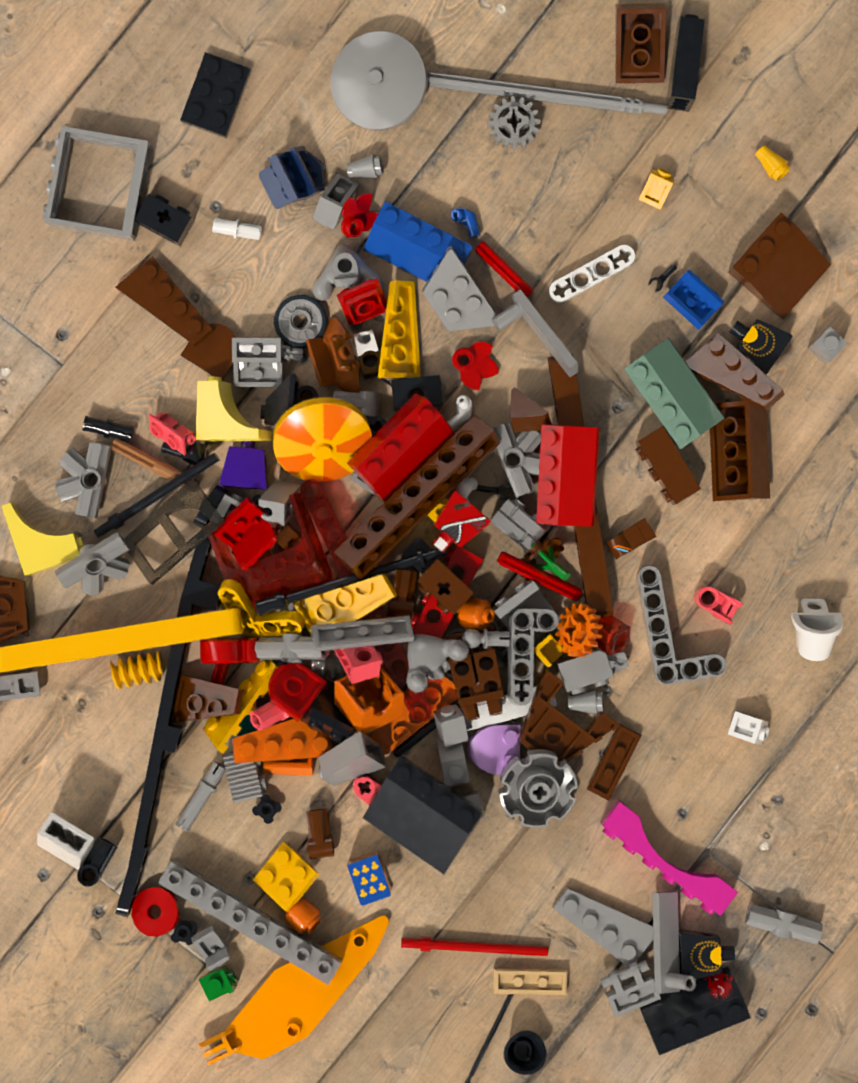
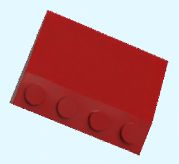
(401, 447)

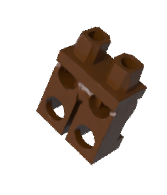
(478, 691)

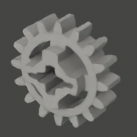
(504, 124)

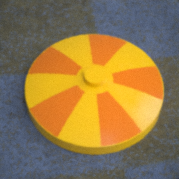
(320, 438)

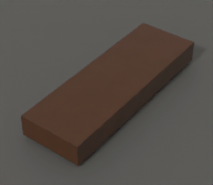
(614, 762)

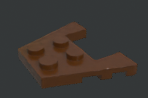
(13, 608)
(552, 730)

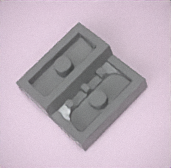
(257, 362)

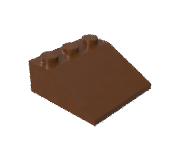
(780, 266)

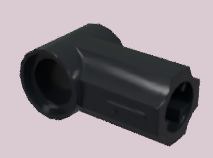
(97, 860)

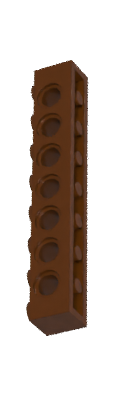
(417, 497)

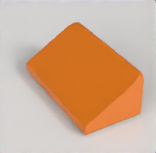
(298, 767)

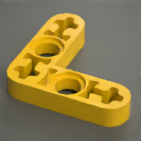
(256, 626)

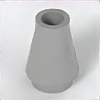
(366, 167)
(587, 702)

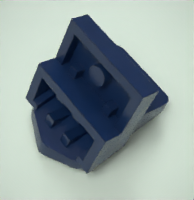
(293, 177)

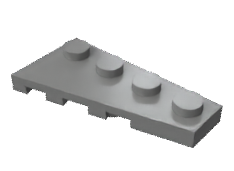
(613, 930)

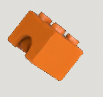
(369, 702)

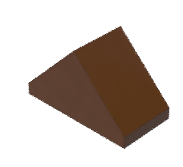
(526, 414)

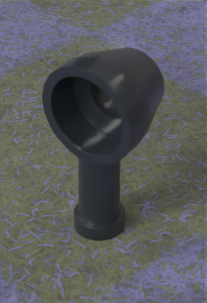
(194, 452)

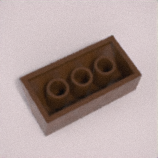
(740, 453)

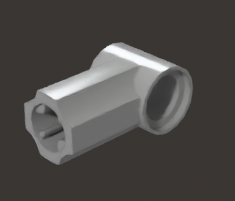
(365, 401)

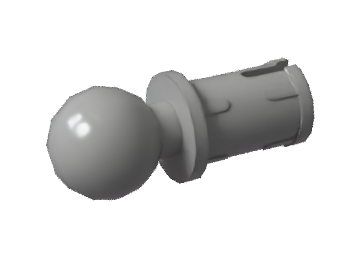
(487, 638)

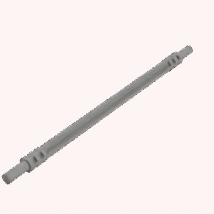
(542, 93)

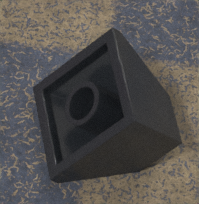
(280, 400)

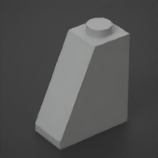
(351, 759)

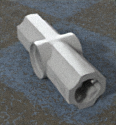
(289, 648)
(783, 923)

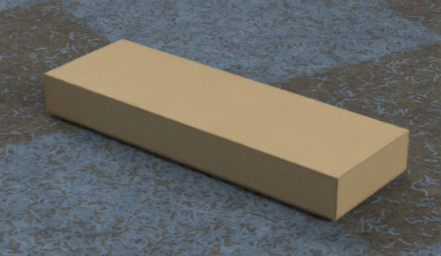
(530, 981)

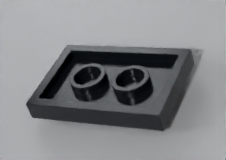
(215, 95)

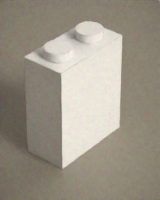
(65, 841)

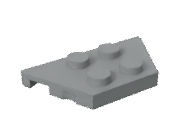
(457, 296)

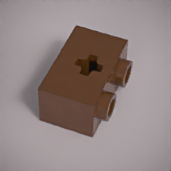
(458, 590)

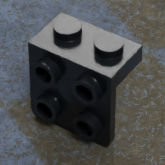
(326, 717)

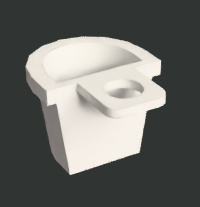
(816, 630)

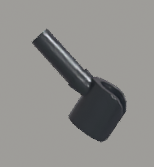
(662, 278)
(494, 490)

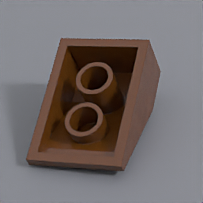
(640, 43)

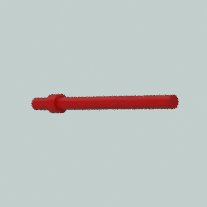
(427, 943)

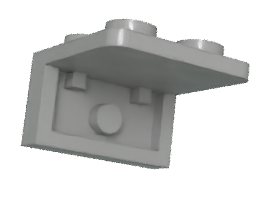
(527, 597)

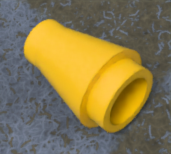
(774, 164)

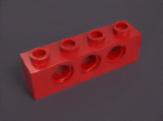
(470, 564)

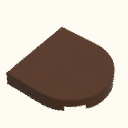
(212, 353)

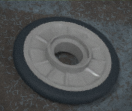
(296, 306)

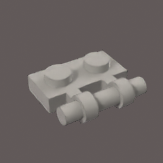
(633, 994)

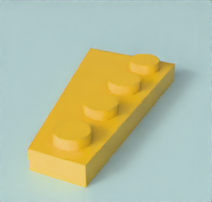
(400, 336)
(346, 603)
(221, 728)

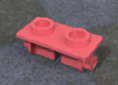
(164, 428)

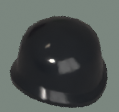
(525, 1053)

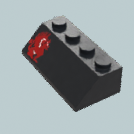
(695, 1014)

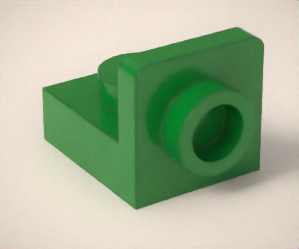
(218, 982)

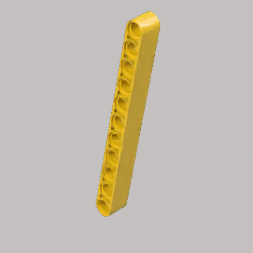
(121, 640)

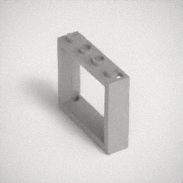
(59, 168)

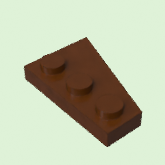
(204, 699)

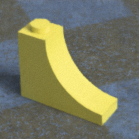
(219, 418)
(36, 549)

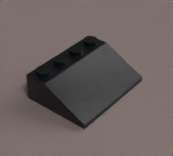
(423, 814)

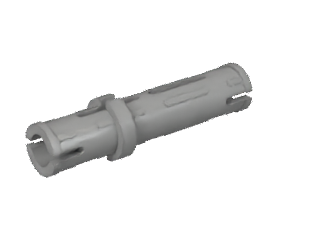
(202, 794)

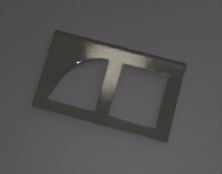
(187, 497)

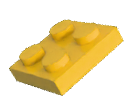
(286, 876)

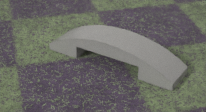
(19, 686)

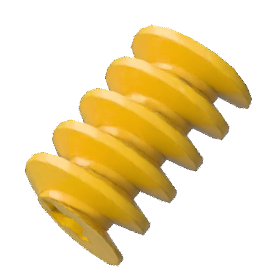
(137, 670)

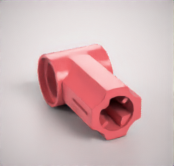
(267, 715)

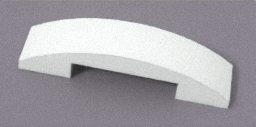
(509, 712)

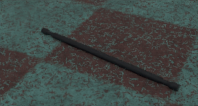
(489, 1038)

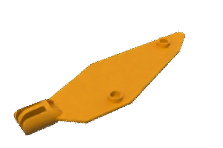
(294, 1000)

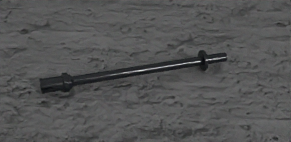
(282, 600)

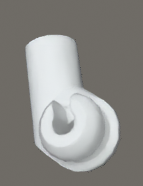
(463, 412)
(466, 486)

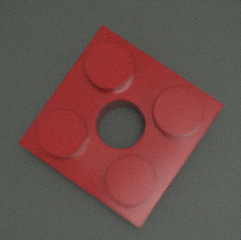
(354, 299)

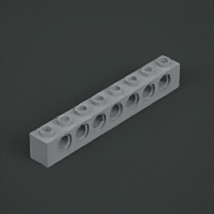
(250, 921)

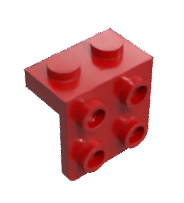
(247, 533)

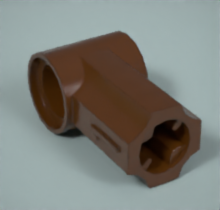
(404, 587)
(320, 840)

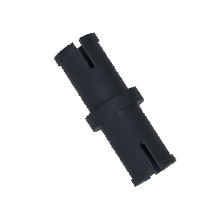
(108, 428)

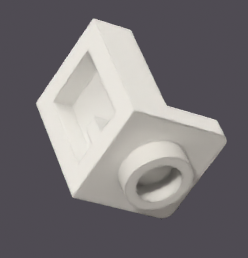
(749, 728)

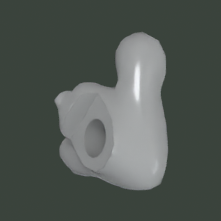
(344, 270)
(428, 659)

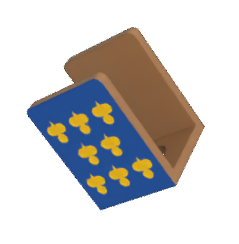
(369, 878)

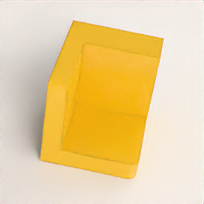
(548, 650)

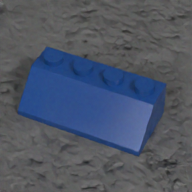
(411, 242)

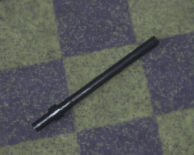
(117, 520)

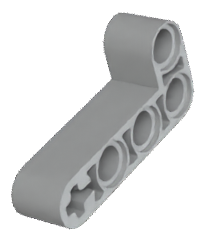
(527, 656)

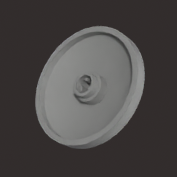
(379, 81)

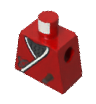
(458, 523)

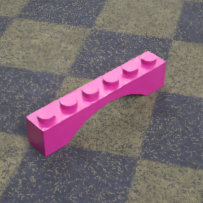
(708, 888)

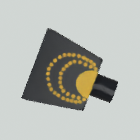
(760, 343)
(702, 953)

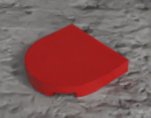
(294, 688)

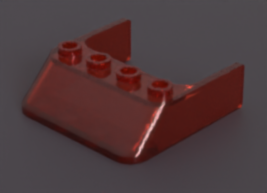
(285, 571)

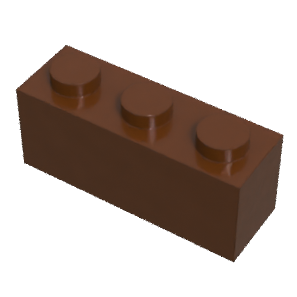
(667, 466)

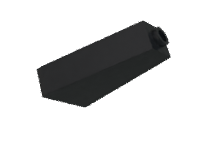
(685, 63)

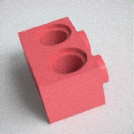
(360, 662)

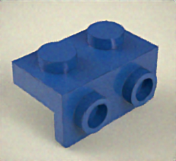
(693, 299)

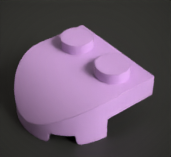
(494, 747)

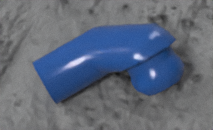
(467, 219)

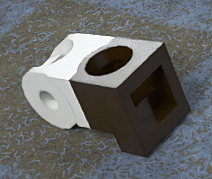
(367, 353)

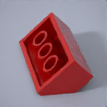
(567, 475)

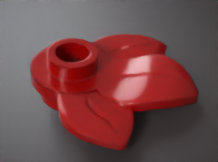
(357, 215)
(478, 366)

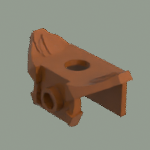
(335, 358)

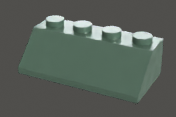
(674, 393)

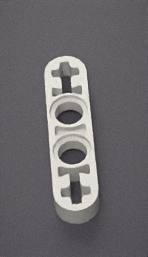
(590, 271)

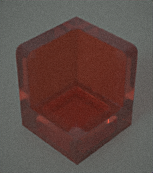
(614, 635)

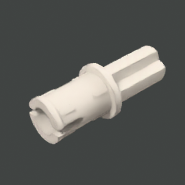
(237, 228)

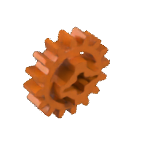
(578, 630)

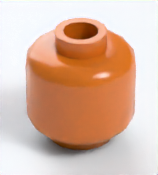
(475, 614)
(303, 917)

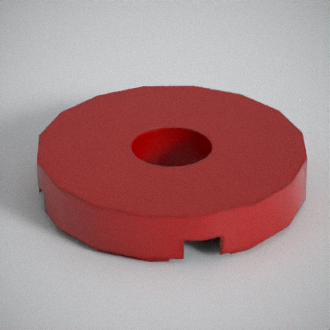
(142, 911)

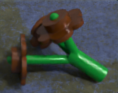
(549, 551)

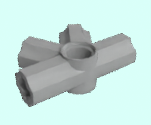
(522, 448)
(81, 471)
(95, 563)

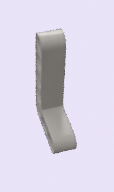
(664, 635)

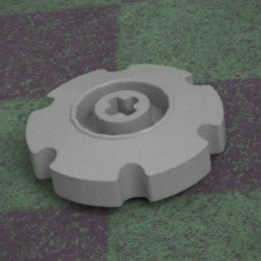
(525, 776)

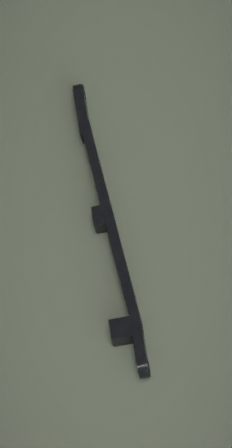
(166, 735)

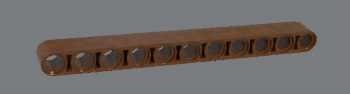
(587, 538)

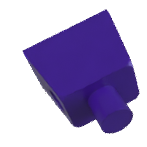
(245, 467)

